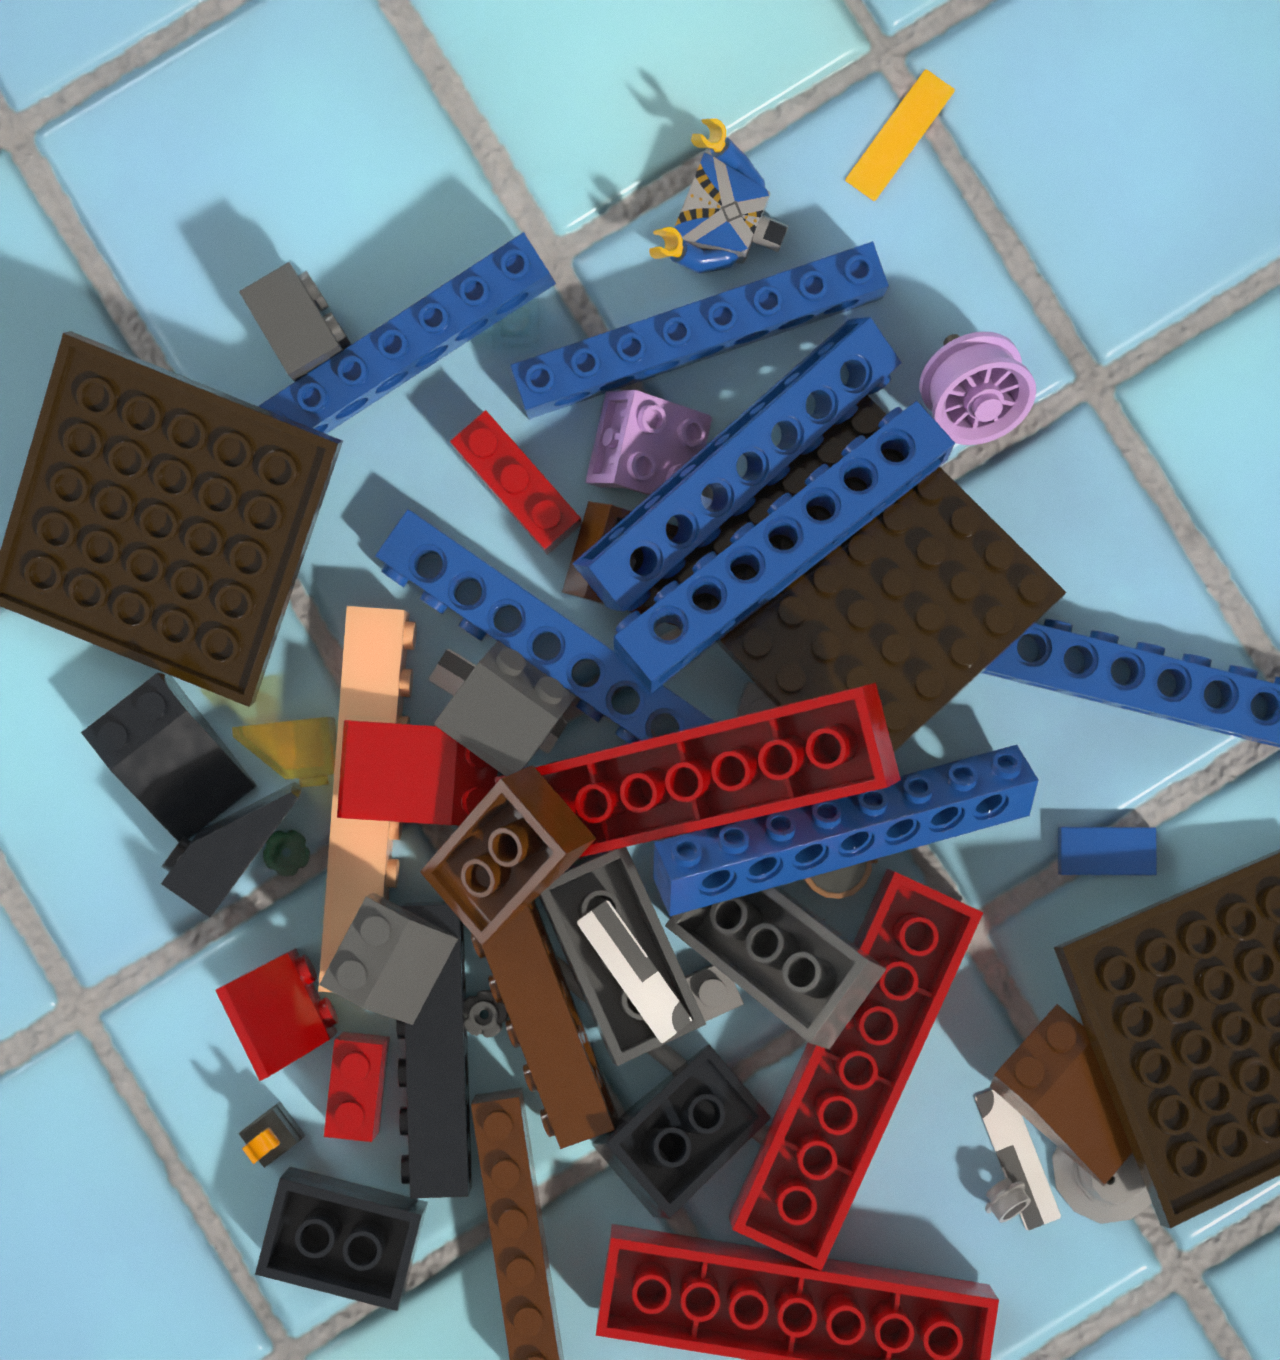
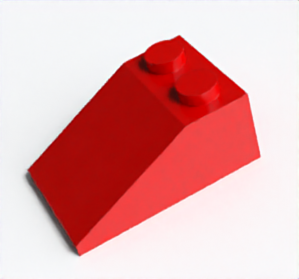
(408, 774)
(278, 1012)

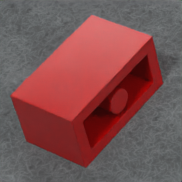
(356, 1086)

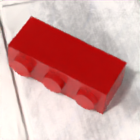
(516, 482)

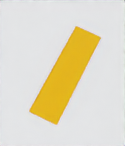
(900, 135)

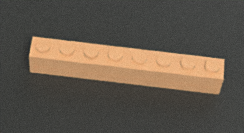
(370, 691)

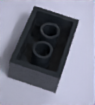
(341, 1238)

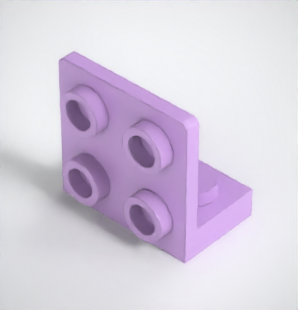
(644, 441)

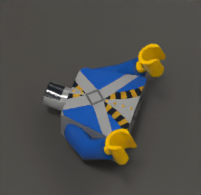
(720, 210)

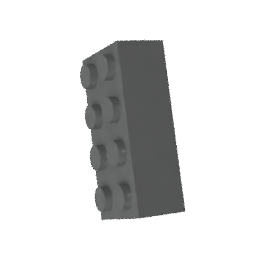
(784, 960)
(615, 1016)

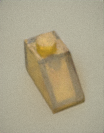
(294, 748)

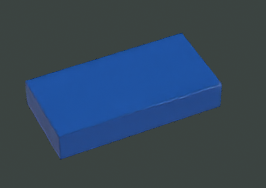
(1107, 851)

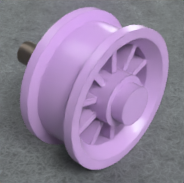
(977, 387)

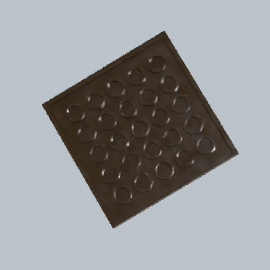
(162, 518)
(902, 603)
(1190, 1034)

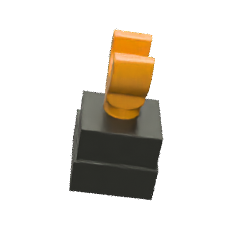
(270, 1135)

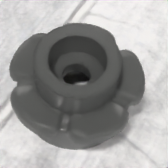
(474, 1023)

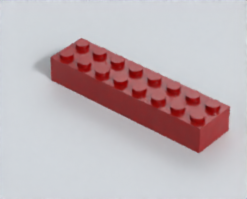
(729, 769)
(849, 1092)
(776, 1308)

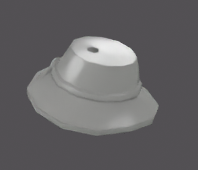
(1086, 1196)

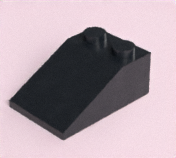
(169, 757)
(220, 853)
(682, 1133)

